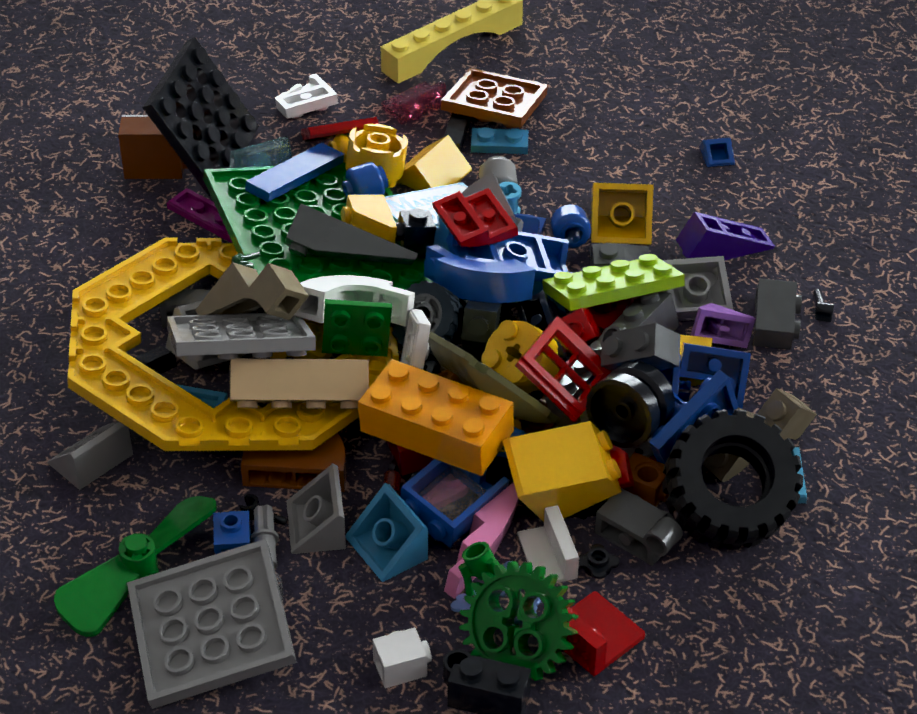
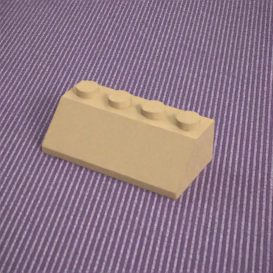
(298, 382)

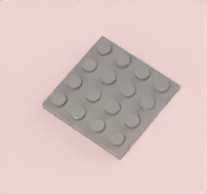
(238, 334)
(210, 623)

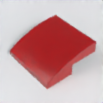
(475, 218)

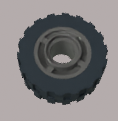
(444, 311)

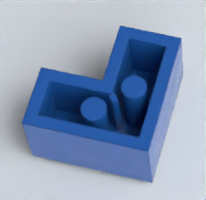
(705, 361)

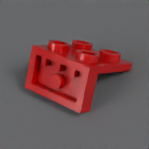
(602, 633)

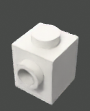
(401, 657)

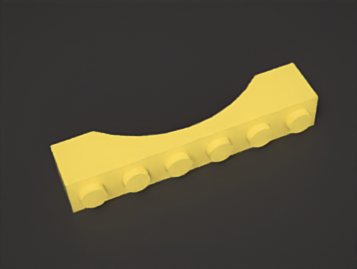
(414, 51)

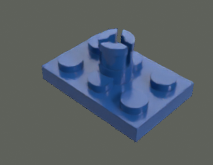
(713, 395)

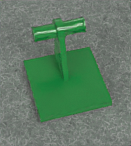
(356, 327)

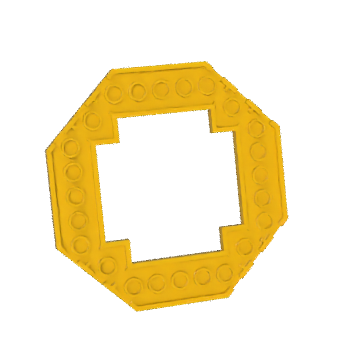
(152, 403)

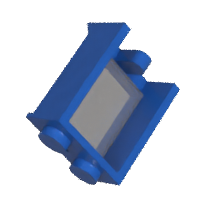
(448, 498)

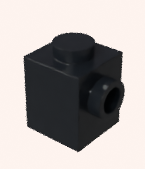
(415, 230)

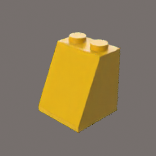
(563, 468)

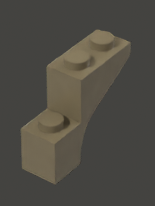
(245, 290)
(781, 409)

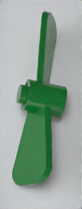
(96, 595)

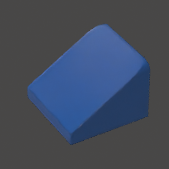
(717, 152)

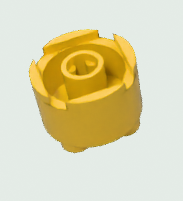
(378, 145)
(508, 345)

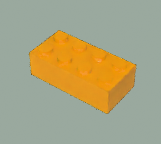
(436, 417)

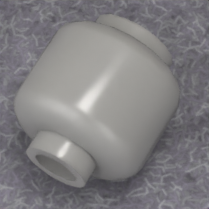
(501, 167)

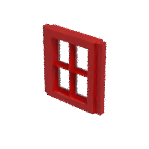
(335, 128)
(550, 385)

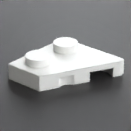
(305, 99)

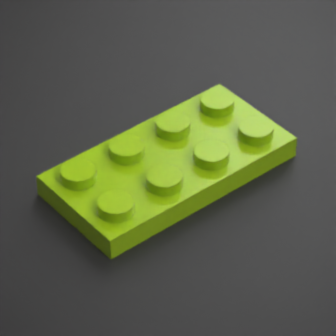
(612, 282)

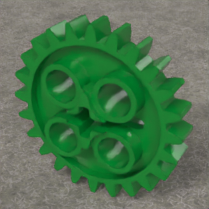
(549, 629)

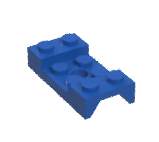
(538, 251)

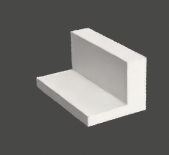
(551, 546)

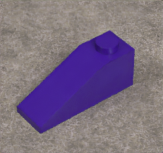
(717, 236)

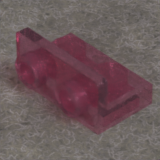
(415, 101)

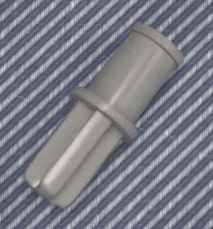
(265, 529)

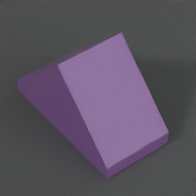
(723, 325)

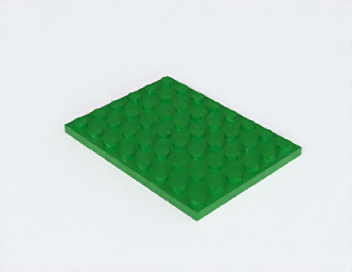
(264, 225)

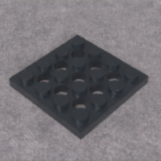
(170, 97)

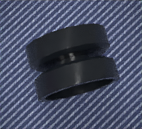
(631, 403)

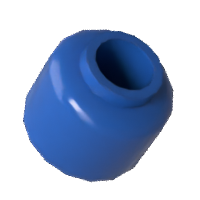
(365, 180)
(572, 224)

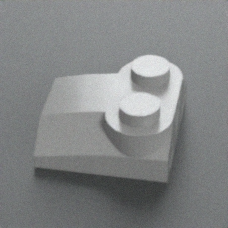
(704, 284)

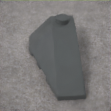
(331, 238)

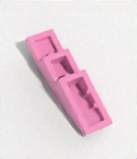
(488, 526)

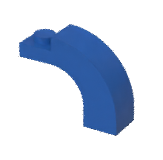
(479, 281)

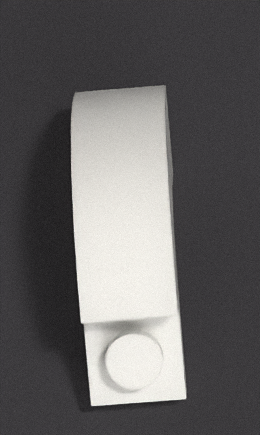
(354, 289)

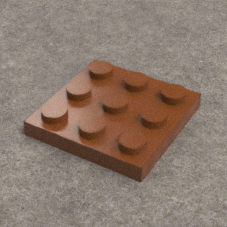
(494, 98)

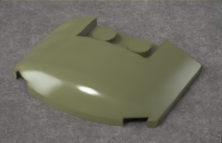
(484, 378)

